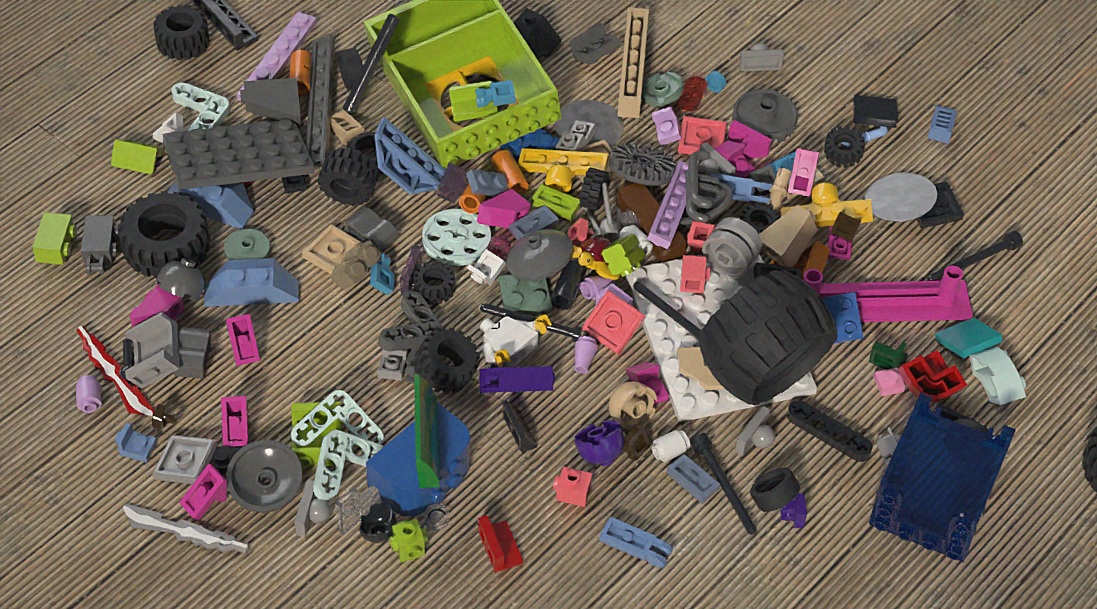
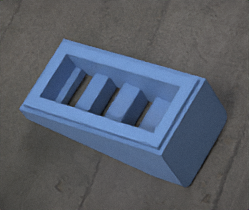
(941, 125)

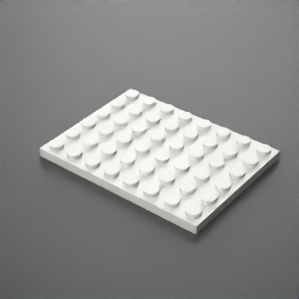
(666, 335)

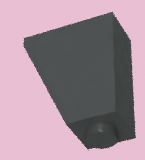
(272, 99)

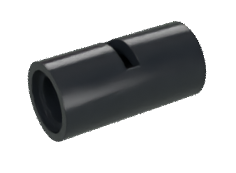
(568, 285)

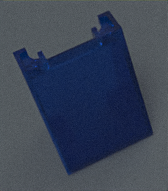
(939, 481)

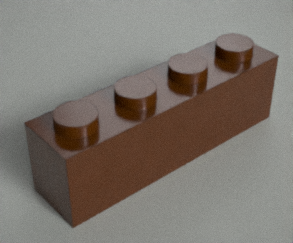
(645, 207)

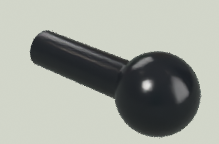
(127, 358)

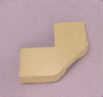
(691, 364)

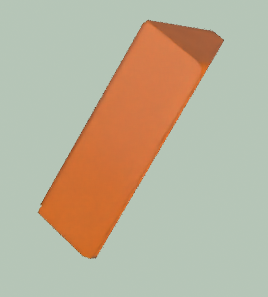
(813, 257)

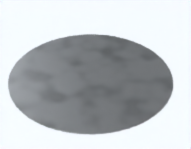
(604, 116)
(901, 196)

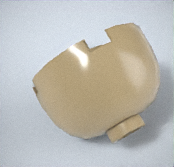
(632, 404)

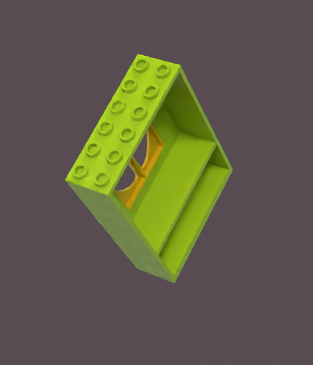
(445, 44)

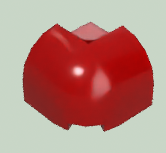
(932, 377)

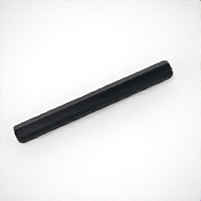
(371, 63)

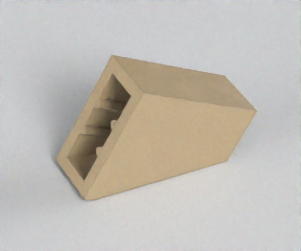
(789, 236)

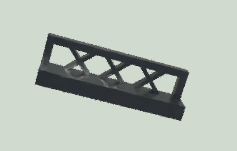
(224, 22)

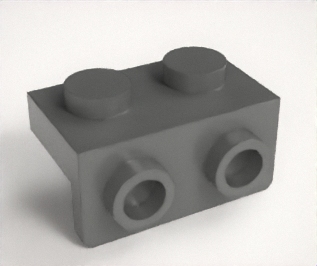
(593, 44)

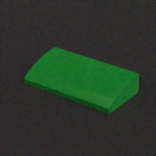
(426, 434)

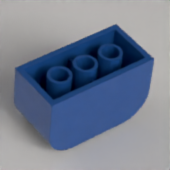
(395, 468)

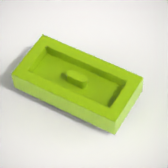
(558, 202)

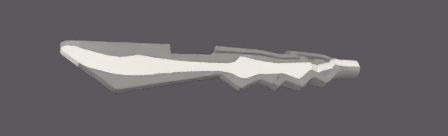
(184, 530)

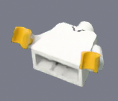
(511, 339)

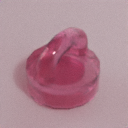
(499, 246)

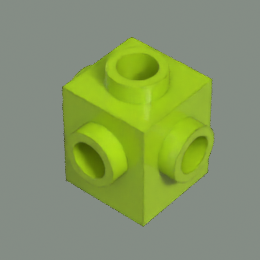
(408, 540)

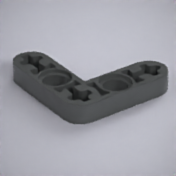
(395, 337)

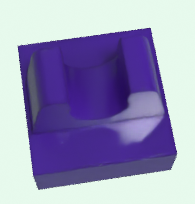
(795, 511)

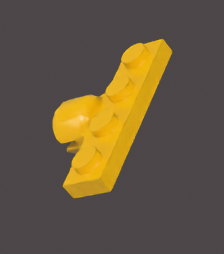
(561, 165)
(827, 206)

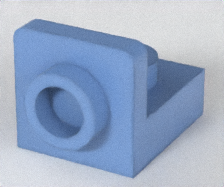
(135, 444)

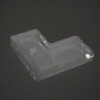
(353, 505)

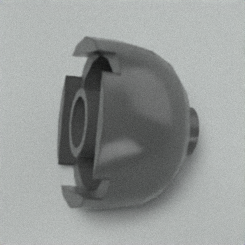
(181, 279)

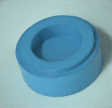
(715, 81)

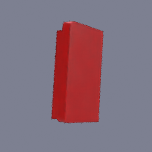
(499, 544)

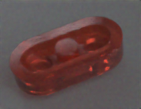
(693, 93)

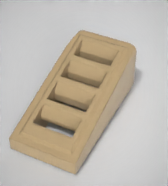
(347, 129)

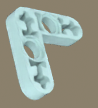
(187, 94)
(342, 414)
(340, 454)

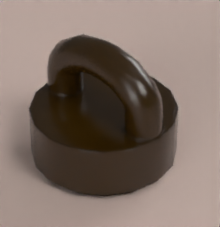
(161, 416)

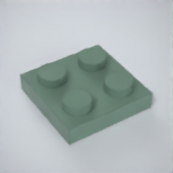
(524, 296)

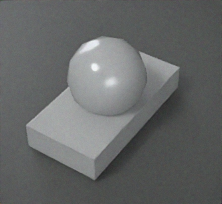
(761, 58)
(716, 162)
(756, 433)
(310, 510)

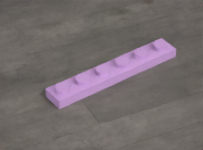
(281, 51)
(670, 209)

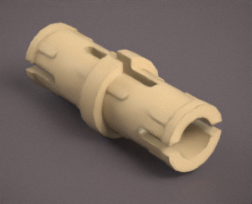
(779, 188)

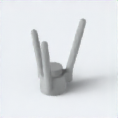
(609, 228)

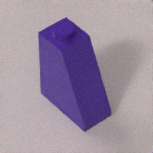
(516, 379)

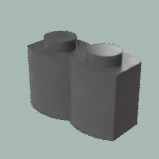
(368, 225)
(193, 352)

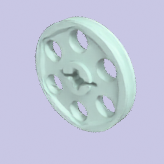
(448, 237)

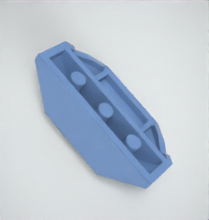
(405, 160)
(221, 202)
(251, 283)

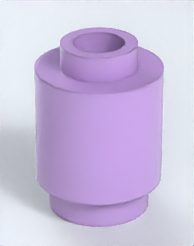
(88, 394)

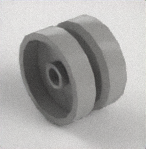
(732, 247)

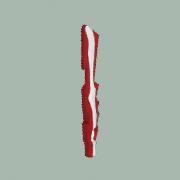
(131, 396)

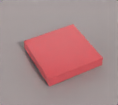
(698, 131)
(613, 322)

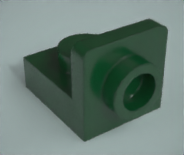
(887, 357)

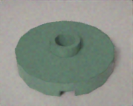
(662, 89)
(247, 245)

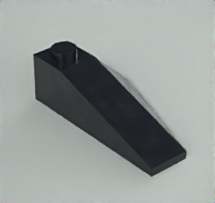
(537, 34)

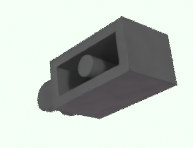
(99, 242)

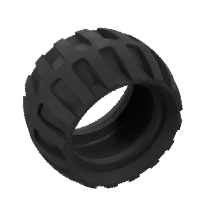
(767, 337)

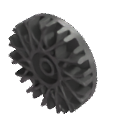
(767, 113)
(642, 165)

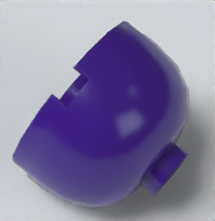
(600, 444)

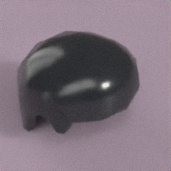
(378, 523)

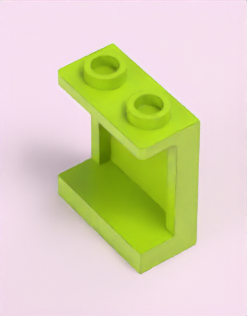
(309, 454)

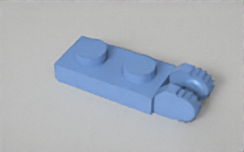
(743, 188)
(635, 542)

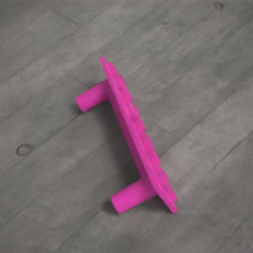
(903, 300)

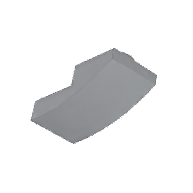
(578, 136)
(392, 364)

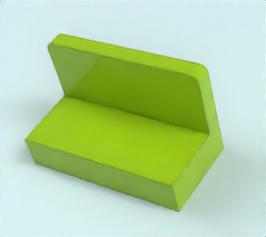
(465, 105)
(135, 155)

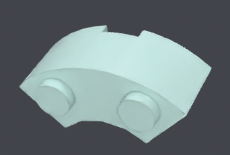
(998, 375)

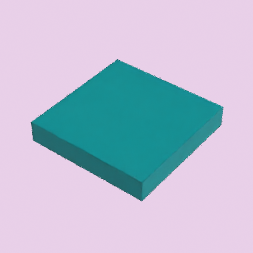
(968, 337)

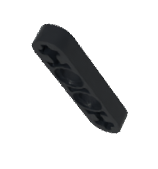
(826, 433)

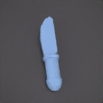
(881, 131)

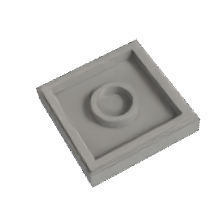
(184, 459)

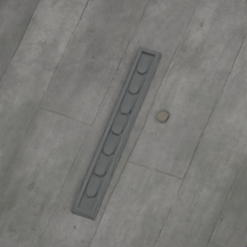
(320, 100)

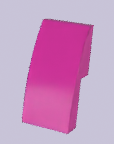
(838, 247)

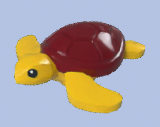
(591, 257)

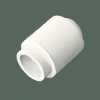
(642, 238)
(670, 445)

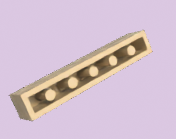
(633, 63)

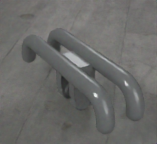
(699, 186)

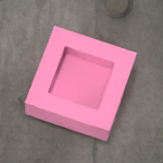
(889, 382)

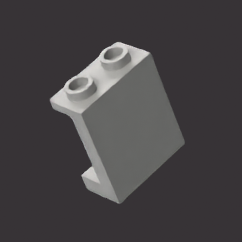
(154, 350)

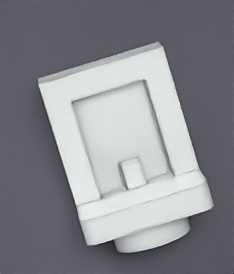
(174, 123)
(486, 268)

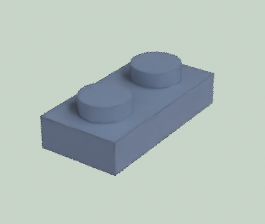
(487, 182)
(537, 220)
(693, 478)

